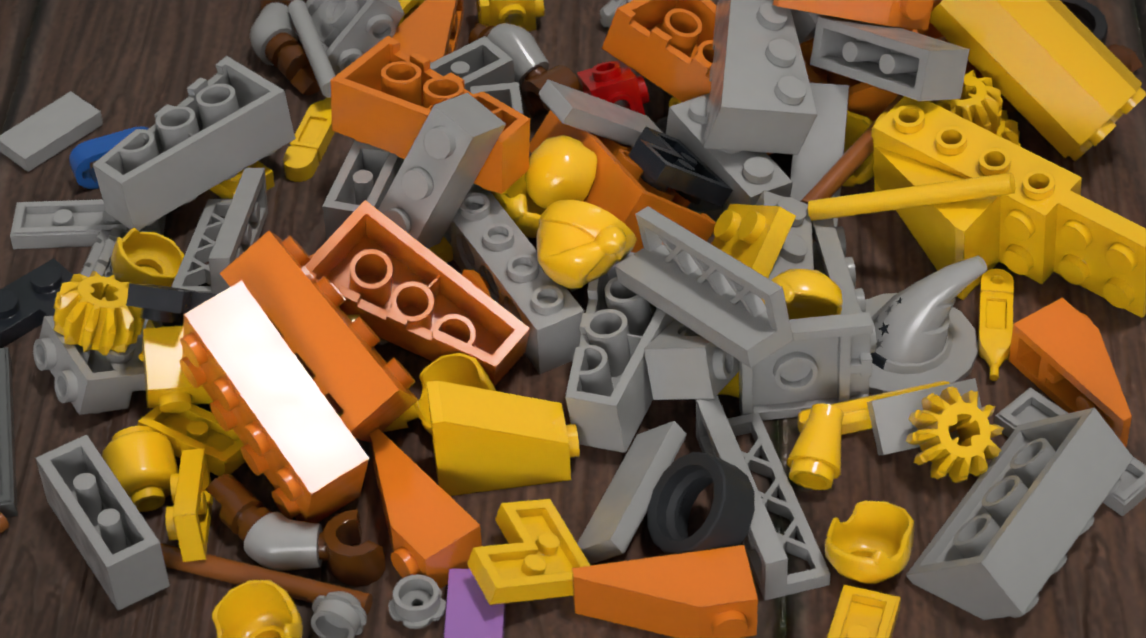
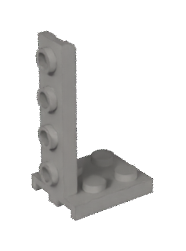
(828, 353)

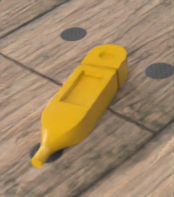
(310, 142)
(995, 318)

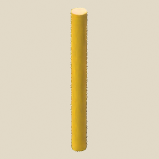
(912, 196)

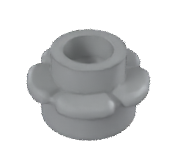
(417, 591)
(338, 615)

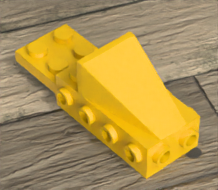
(1026, 230)

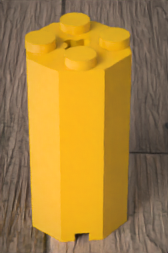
(1044, 66)

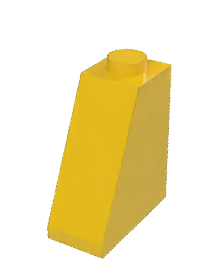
(497, 439)

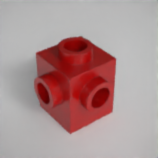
(616, 84)

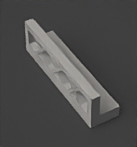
(233, 235)
(706, 290)
(762, 543)

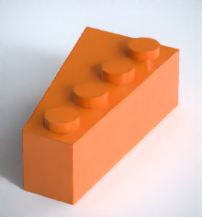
(389, 96)

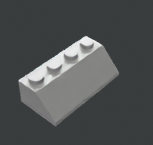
(1023, 515)

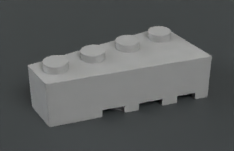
(758, 81)
(194, 145)
(609, 369)

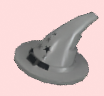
(922, 333)

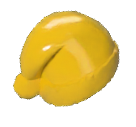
(580, 242)

